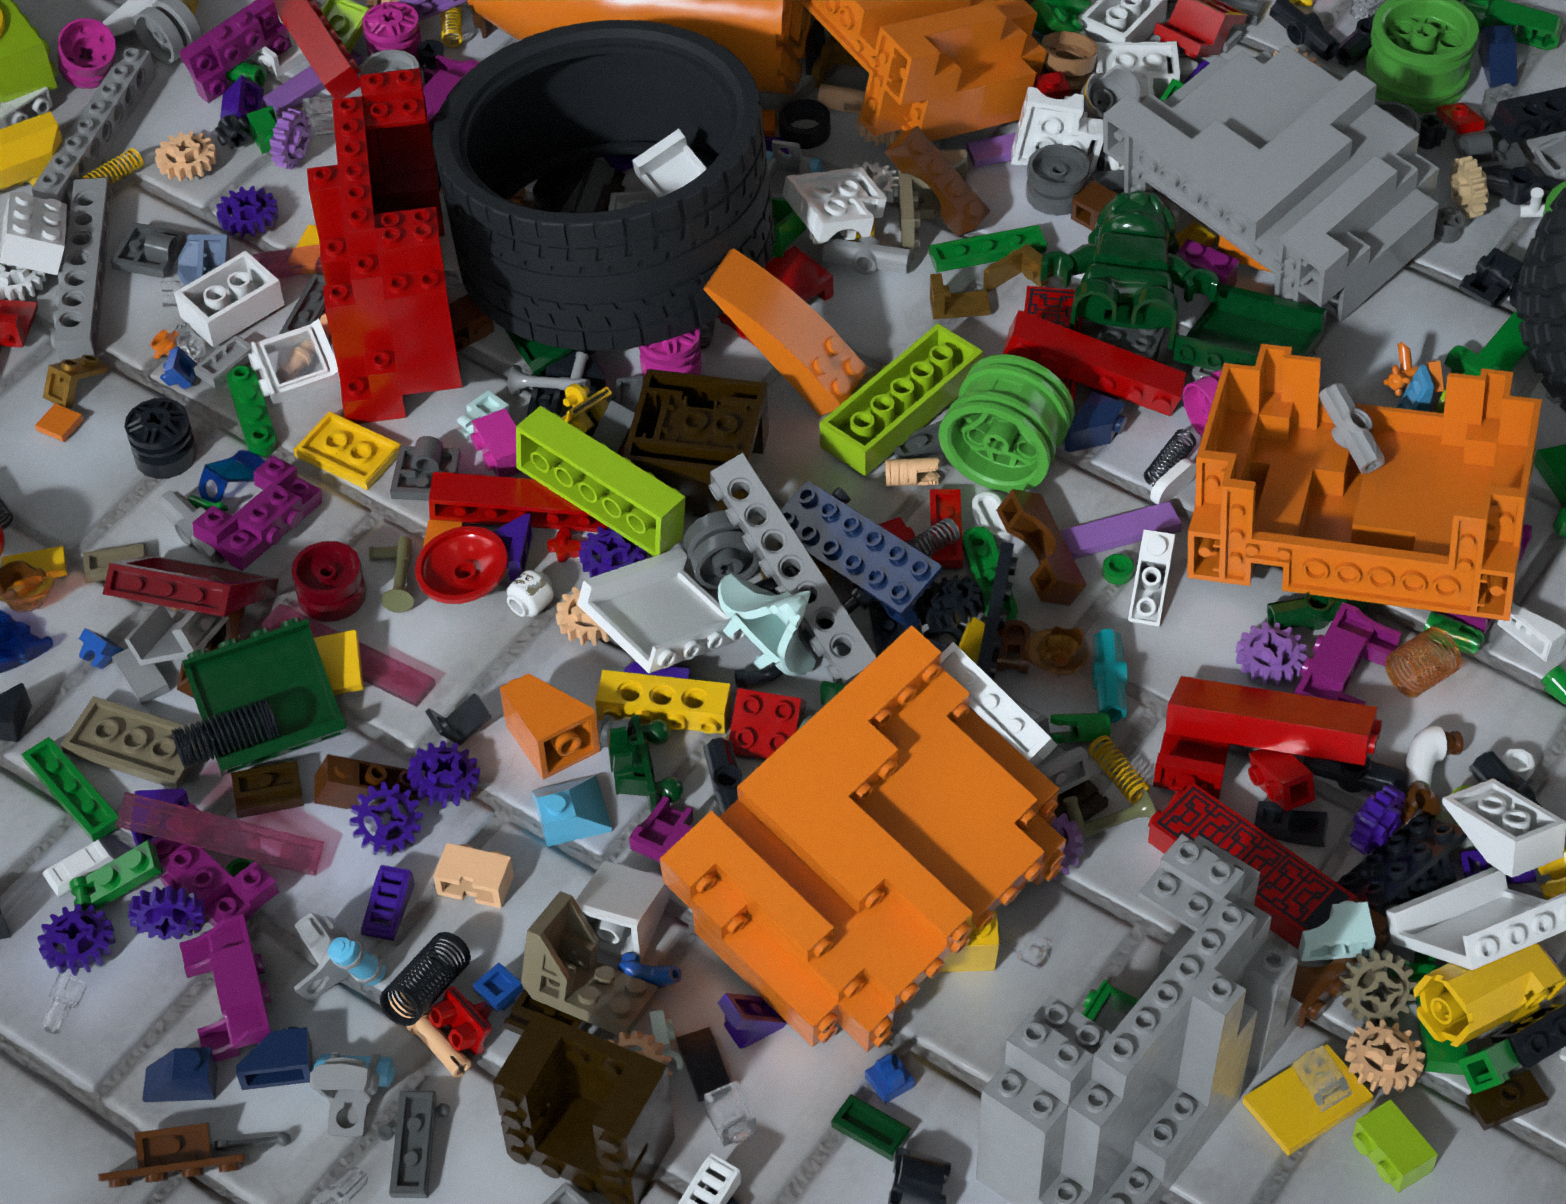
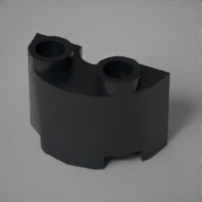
(1492, 278)
(918, 1178)

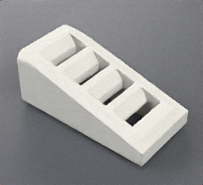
(1535, 632)
(713, 1167)

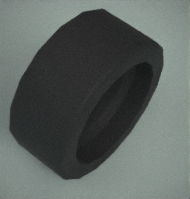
(805, 110)

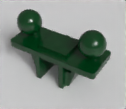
(633, 764)

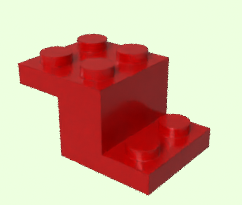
(1200, 26)

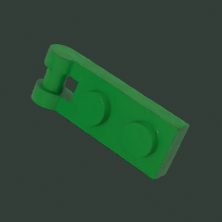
(116, 877)

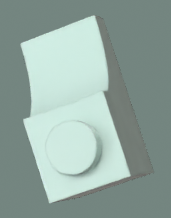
(1342, 936)

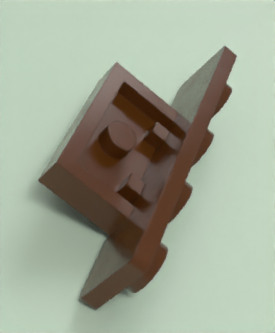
(173, 1150)

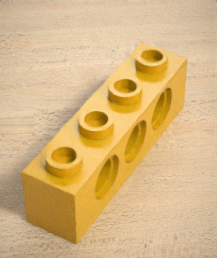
(678, 701)

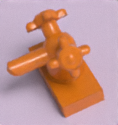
(1400, 379)

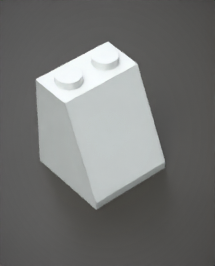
(623, 907)

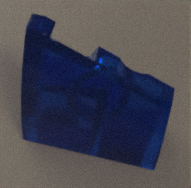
(18, 644)

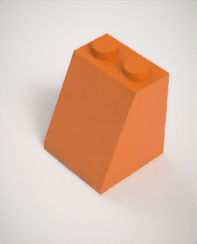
(549, 724)

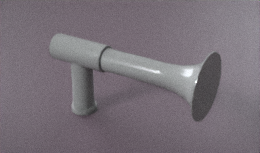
(519, 380)

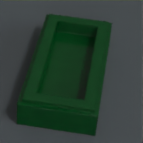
(871, 1127)

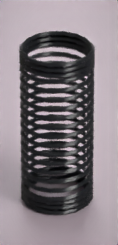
(184, 744)
(421, 985)

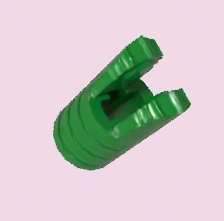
(251, 71)
(1465, 636)
(1083, 727)

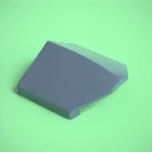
(202, 255)

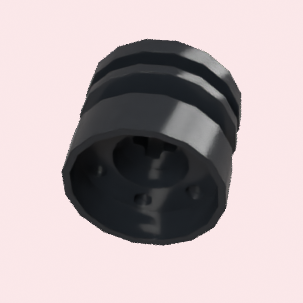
(161, 438)

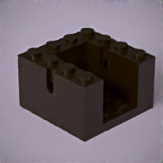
(693, 426)
(585, 1109)

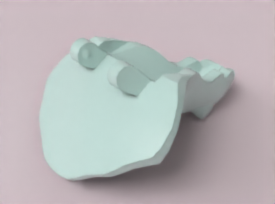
(769, 623)

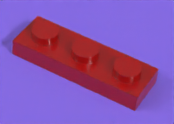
(947, 504)

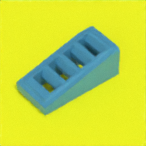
(1418, 392)

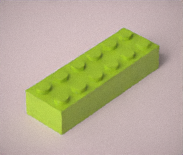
(898, 400)
(600, 482)

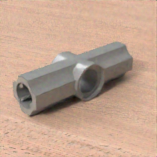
(867, 255)
(1352, 428)
(181, 515)

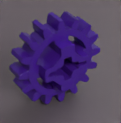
(247, 211)
(608, 552)
(443, 774)
(1377, 819)
(398, 822)
(166, 912)
(76, 939)

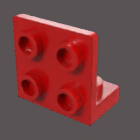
(16, 321)
(763, 722)
(1189, 761)

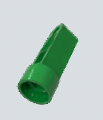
(1527, 24)

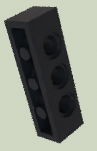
(1531, 115)

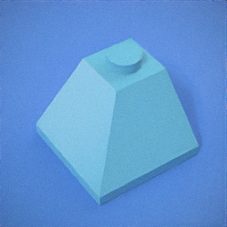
(571, 811)

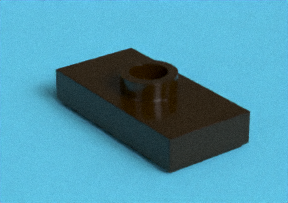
(1507, 1101)

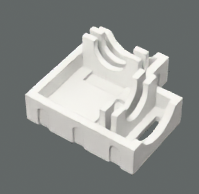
(1146, 62)
(1055, 122)
(835, 202)

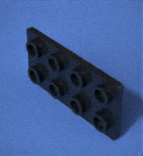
(1407, 865)

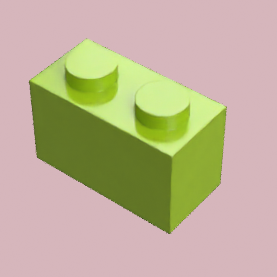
(1393, 1146)

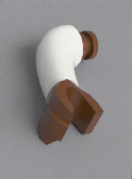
(1423, 752)

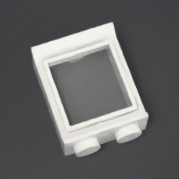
(294, 363)

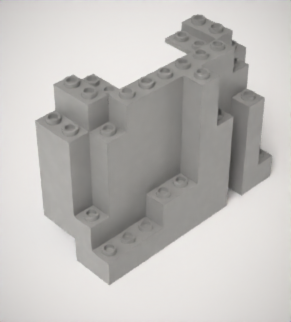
(1286, 172)
(1129, 1109)

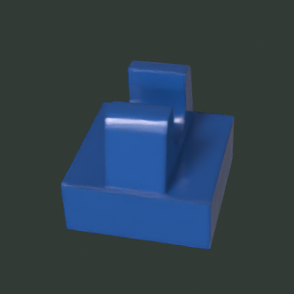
(179, 369)
(100, 646)
(498, 987)
(889, 1078)

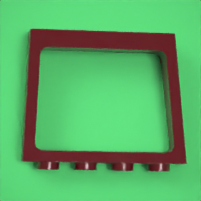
(160, 583)

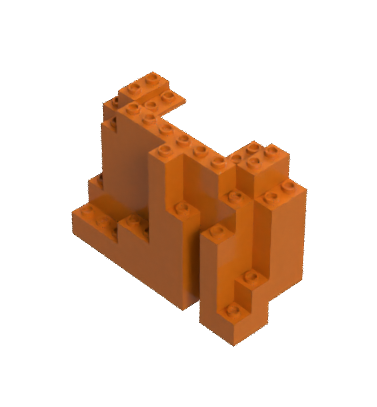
(937, 60)
(1418, 533)
(868, 848)

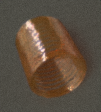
(1433, 662)

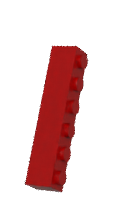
(320, 46)
(1095, 363)
(502, 500)

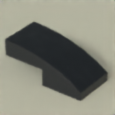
(814, 44)
(1292, 826)

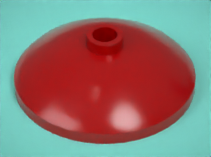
(461, 565)

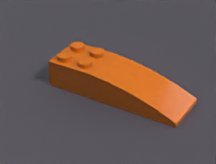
(786, 332)

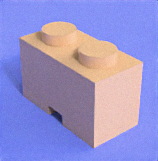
(474, 873)

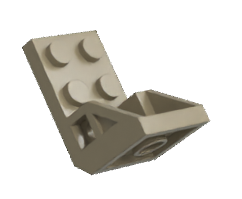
(920, 202)
(577, 980)

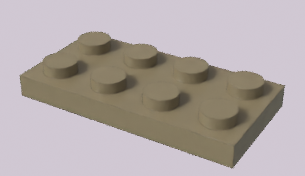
(128, 742)

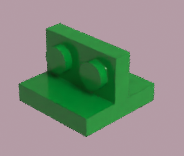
(1059, 15)

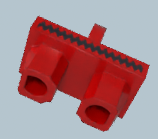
(466, 1020)

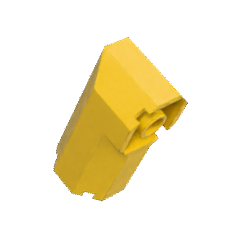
(27, 149)
(1467, 1002)

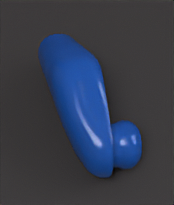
(657, 975)

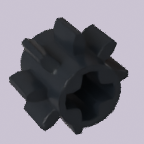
(232, 131)
(1431, 132)

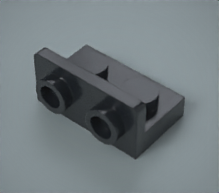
(1536, 1034)

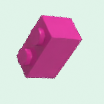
(497, 440)

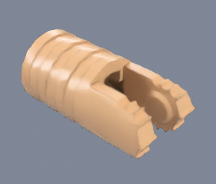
(841, 98)
(911, 472)

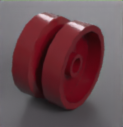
(328, 581)

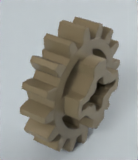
(1365, 978)

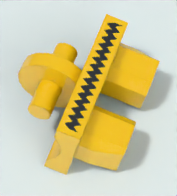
(577, 398)

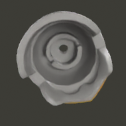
(1108, 89)

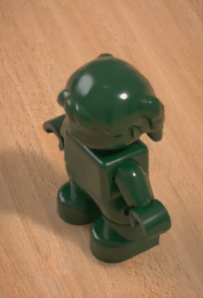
(1130, 267)

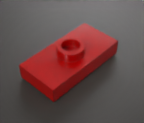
(1461, 118)

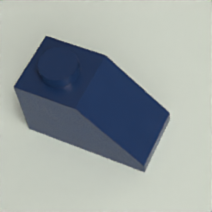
(1498, 55)
(1096, 423)
(278, 1060)
(182, 1076)

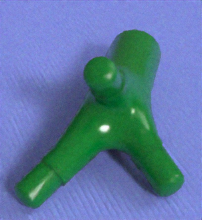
(198, 502)

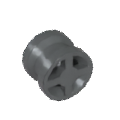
(1448, 225)
(610, 722)

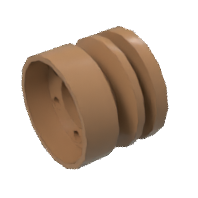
(1072, 55)

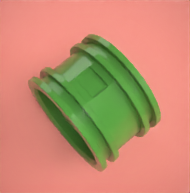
(1421, 52)
(1006, 423)

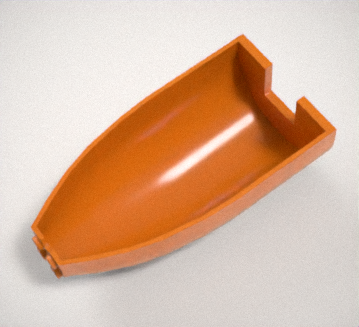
(760, 33)

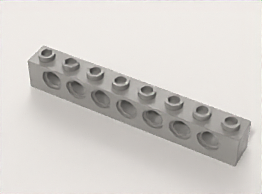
(97, 125)
(83, 269)
(739, 475)

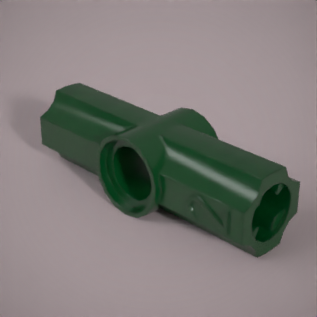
(1309, 611)

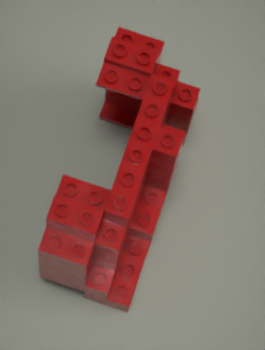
(383, 250)

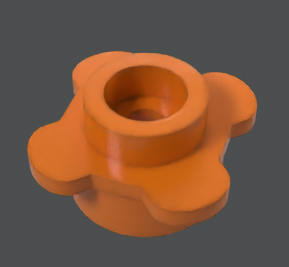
(163, 343)

